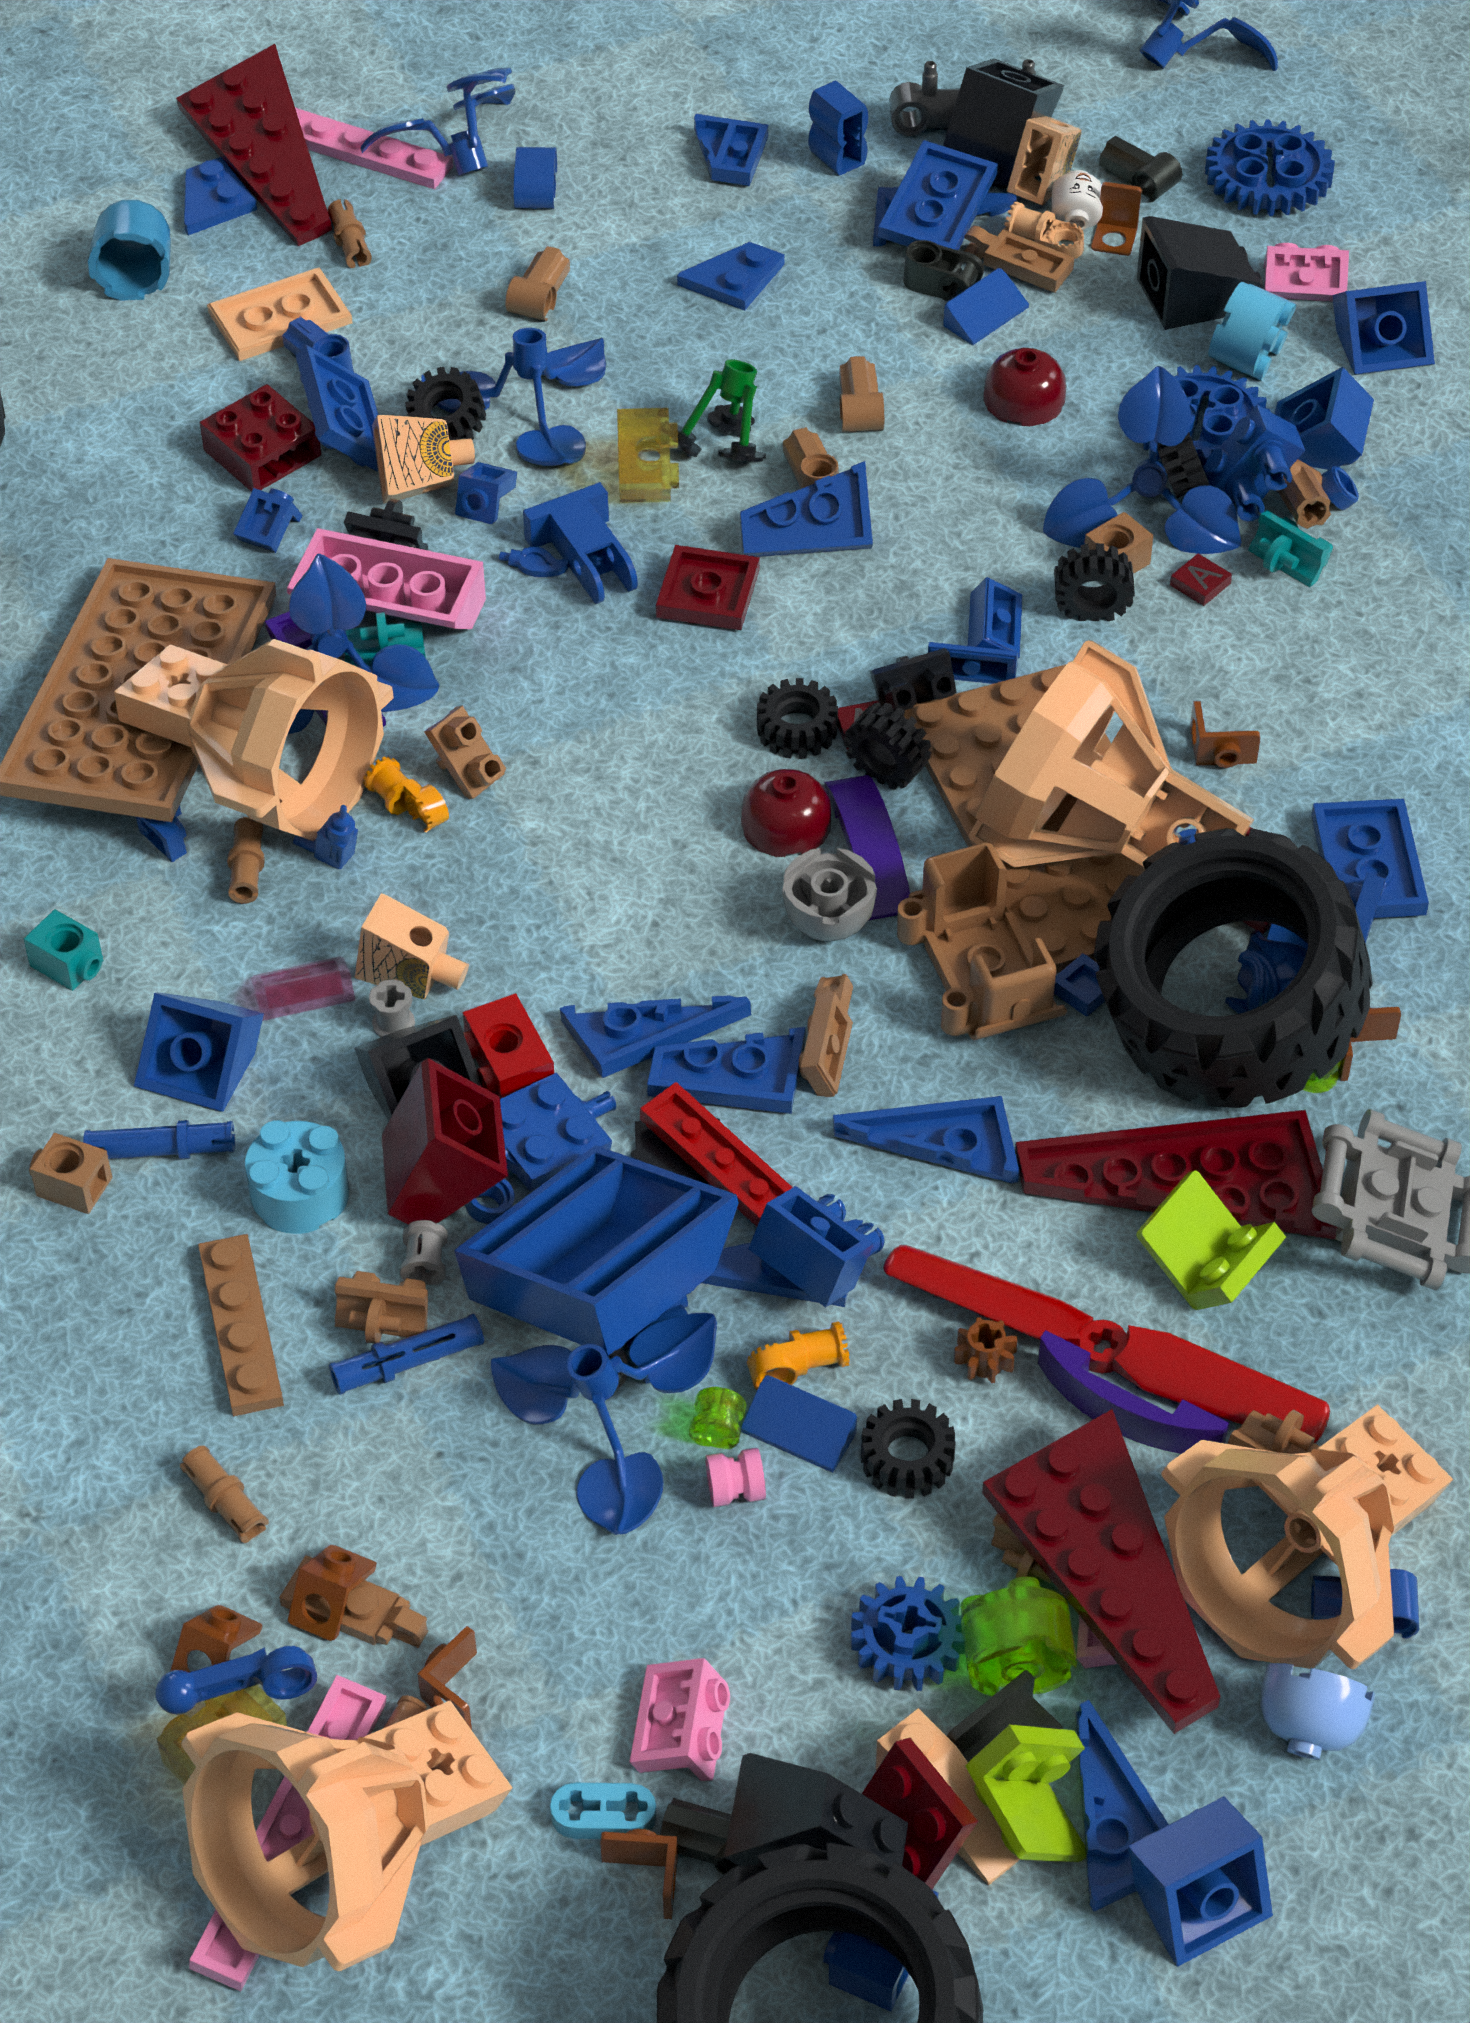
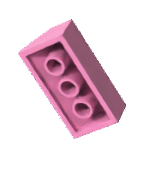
(404, 578)

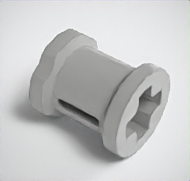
(392, 1004)
(424, 1252)

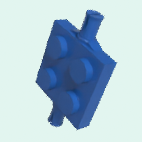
(550, 1128)

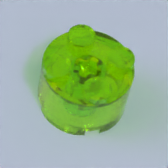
(1018, 1632)

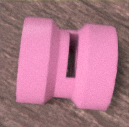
(730, 1477)

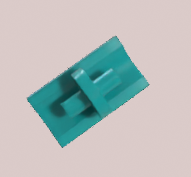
(1289, 549)
(371, 639)

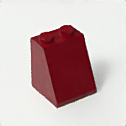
(441, 1145)

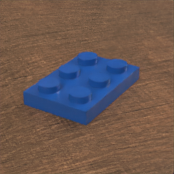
(938, 197)
(339, 406)
(1377, 841)

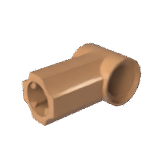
(538, 287)
(859, 398)
(808, 457)
(1306, 496)

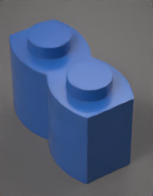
(838, 128)

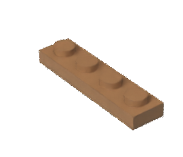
(240, 1325)

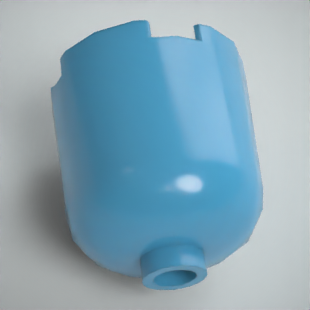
(130, 250)

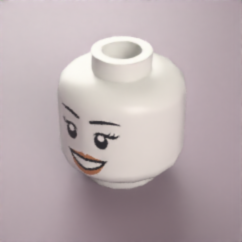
(1077, 199)

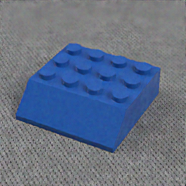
(599, 1248)

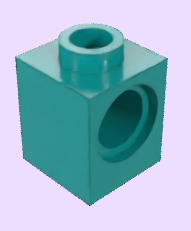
(64, 950)

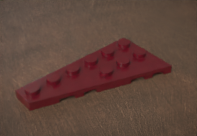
(257, 132)
(1097, 1541)

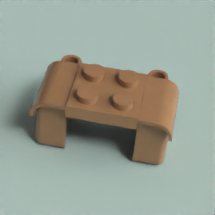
(978, 946)

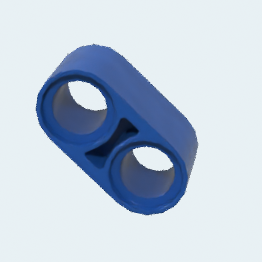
(535, 177)

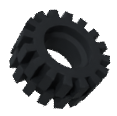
(445, 387)
(1182, 466)
(1094, 566)
(791, 736)
(887, 745)
(901, 1473)

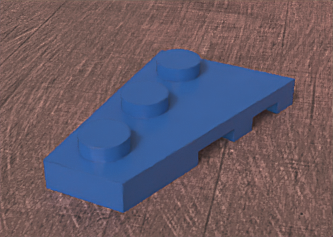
(815, 519)
(735, 1074)

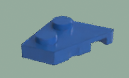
(730, 147)
(214, 196)
(734, 275)

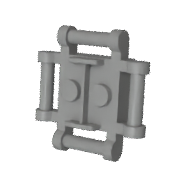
(1395, 1198)

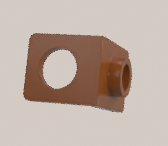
(1119, 215)
(1221, 748)
(1378, 1025)
(332, 1576)
(215, 1634)
(442, 1666)
(648, 1849)

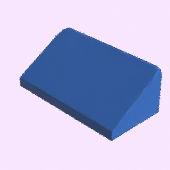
(984, 307)
(995, 617)
(980, 663)
(800, 1423)

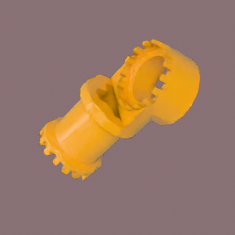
(406, 794)
(799, 1355)

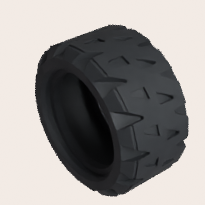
(1220, 883)
(808, 1892)

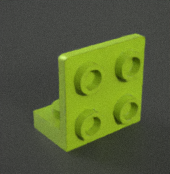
(1204, 1245)
(1014, 1784)

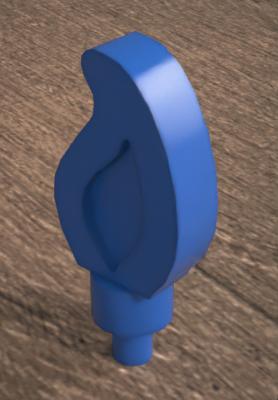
(535, 562)

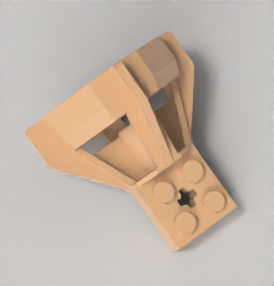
(240, 721)
(1125, 799)
(1337, 1503)
(368, 1814)

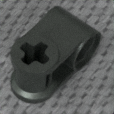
(938, 269)

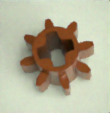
(985, 1349)

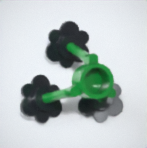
(738, 387)

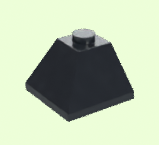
(394, 1058)

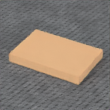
(259, 317)

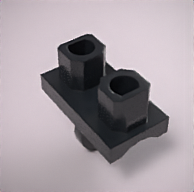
(386, 525)
(915, 680)

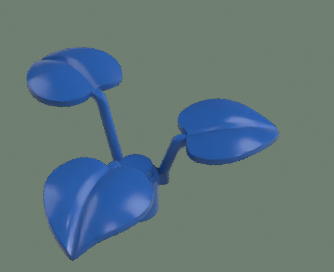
(1167, 37)
(465, 145)
(571, 366)
(1153, 413)
(330, 603)
(541, 1379)

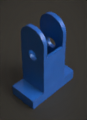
(580, 534)

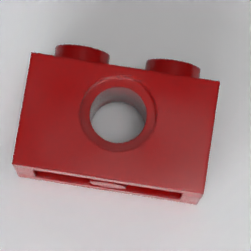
(506, 1046)

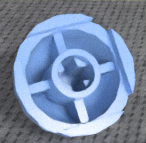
(1314, 1709)

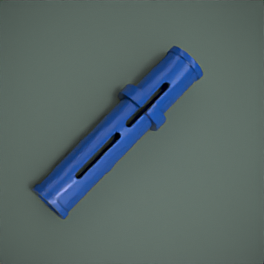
(164, 1140)
(350, 1373)

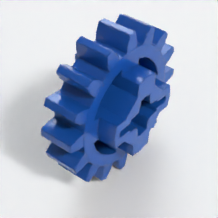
(913, 1656)

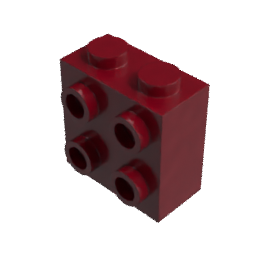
(260, 438)

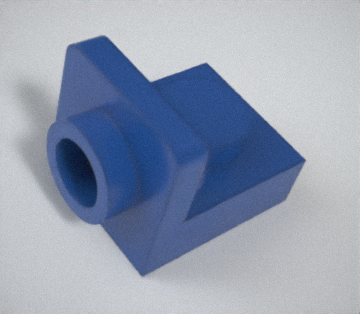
(481, 491)
(266, 518)
(165, 835)

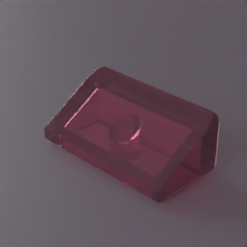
(303, 988)

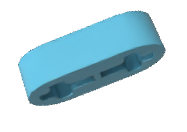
(603, 1809)

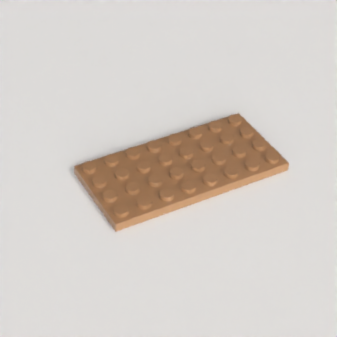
(71, 737)
(968, 742)

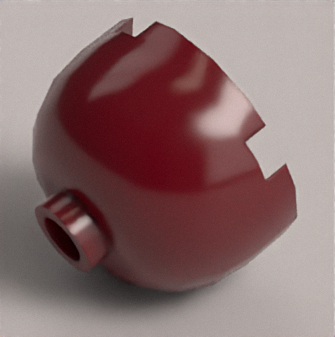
(1025, 387)
(786, 813)

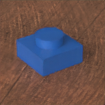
(1079, 985)

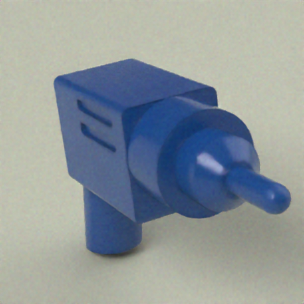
(334, 840)

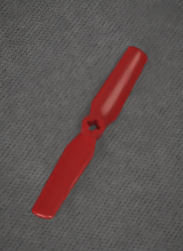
(1144, 1356)

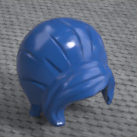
(1265, 970)

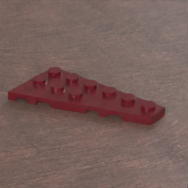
(1255, 1164)

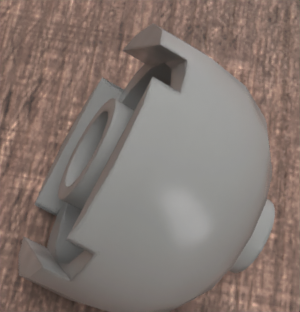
(829, 893)

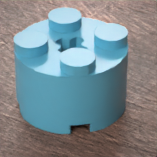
(1251, 330)
(297, 1175)

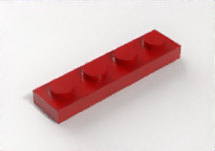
(713, 1150)

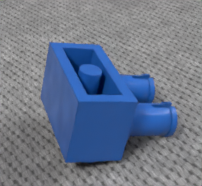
(1254, 460)
(814, 1244)

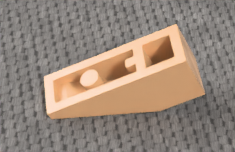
(984, 1846)

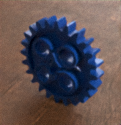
(1298, 167)
(1226, 406)

